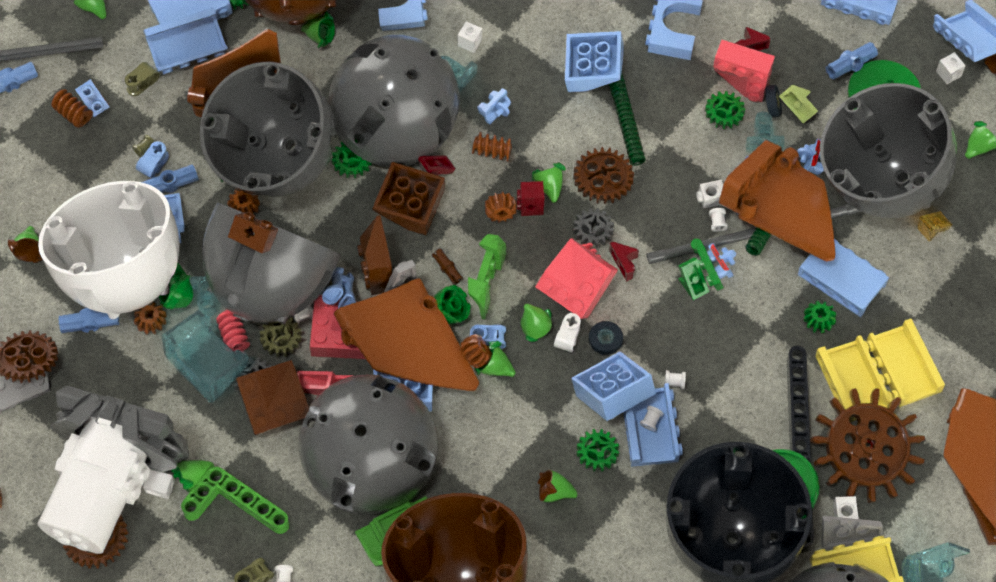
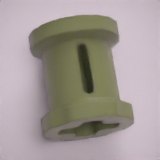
(143, 146)

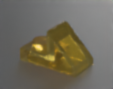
(933, 223)

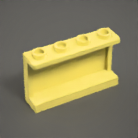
(905, 363)
(851, 368)
(873, 554)

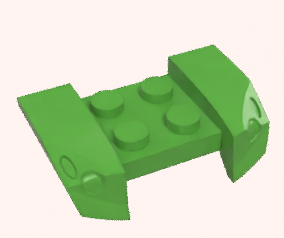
(493, 260)
(372, 535)

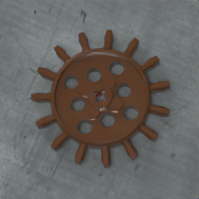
(873, 455)

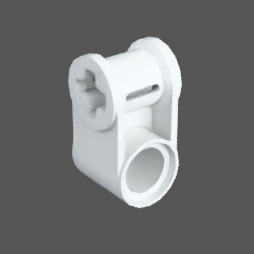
(567, 335)

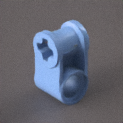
(153, 159)
(490, 333)

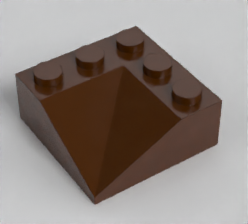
(410, 197)
(376, 257)
(272, 397)

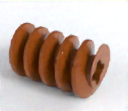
(71, 108)
(492, 146)

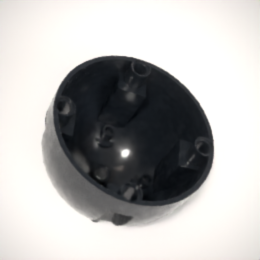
(766, 506)

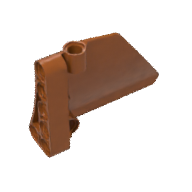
(210, 74)
(782, 199)
(407, 337)
(972, 448)

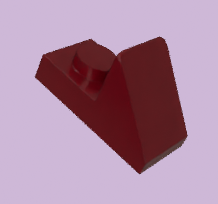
(754, 40)
(436, 165)
(622, 256)

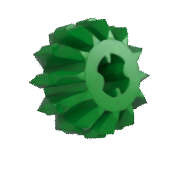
(812, 319)

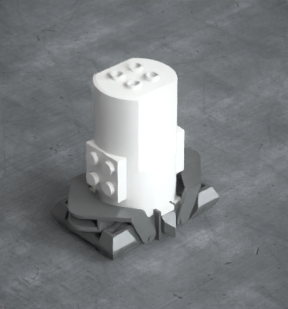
(104, 464)

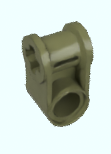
(142, 77)
(255, 572)

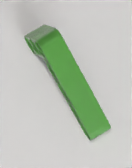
(237, 497)

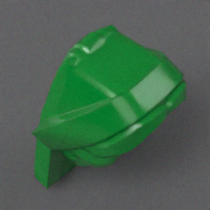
(180, 291)

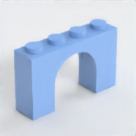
(402, 17)
(665, 41)

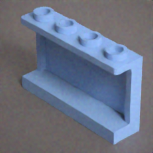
(173, 9)
(875, 10)
(969, 31)
(185, 40)
(845, 279)
(649, 446)

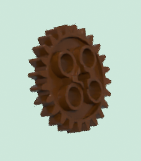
(603, 175)
(34, 348)
(110, 550)

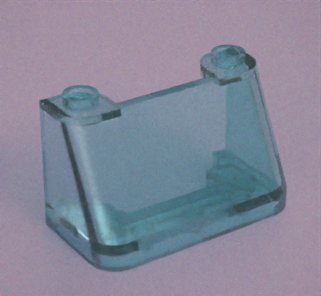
(203, 356)

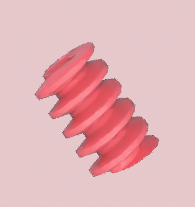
(232, 331)

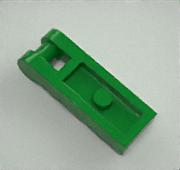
(706, 264)

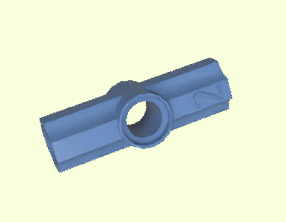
(851, 60)
(12, 78)
(179, 178)
(85, 321)

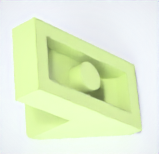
(796, 100)

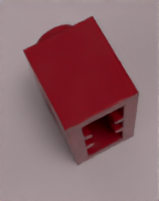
(531, 198)

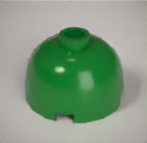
(453, 304)

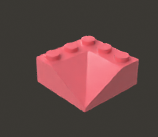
(744, 69)
(577, 279)
(326, 334)

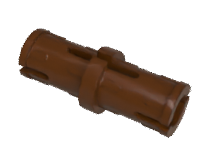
(447, 266)

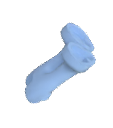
(341, 288)

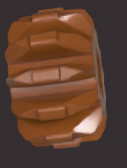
(251, 205)
(500, 207)
(150, 324)
(475, 351)

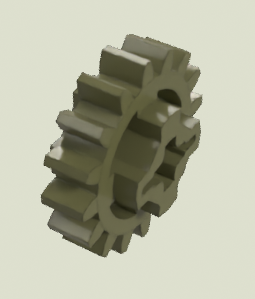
(282, 343)

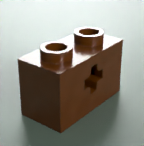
(263, 230)

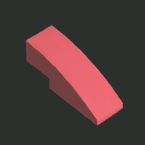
(317, 381)

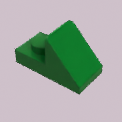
(693, 278)

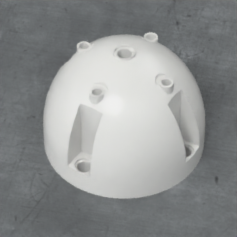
(112, 247)

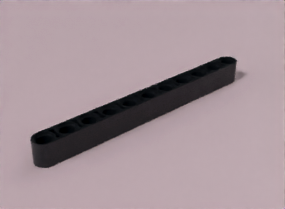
(799, 419)

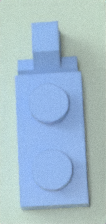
(174, 202)

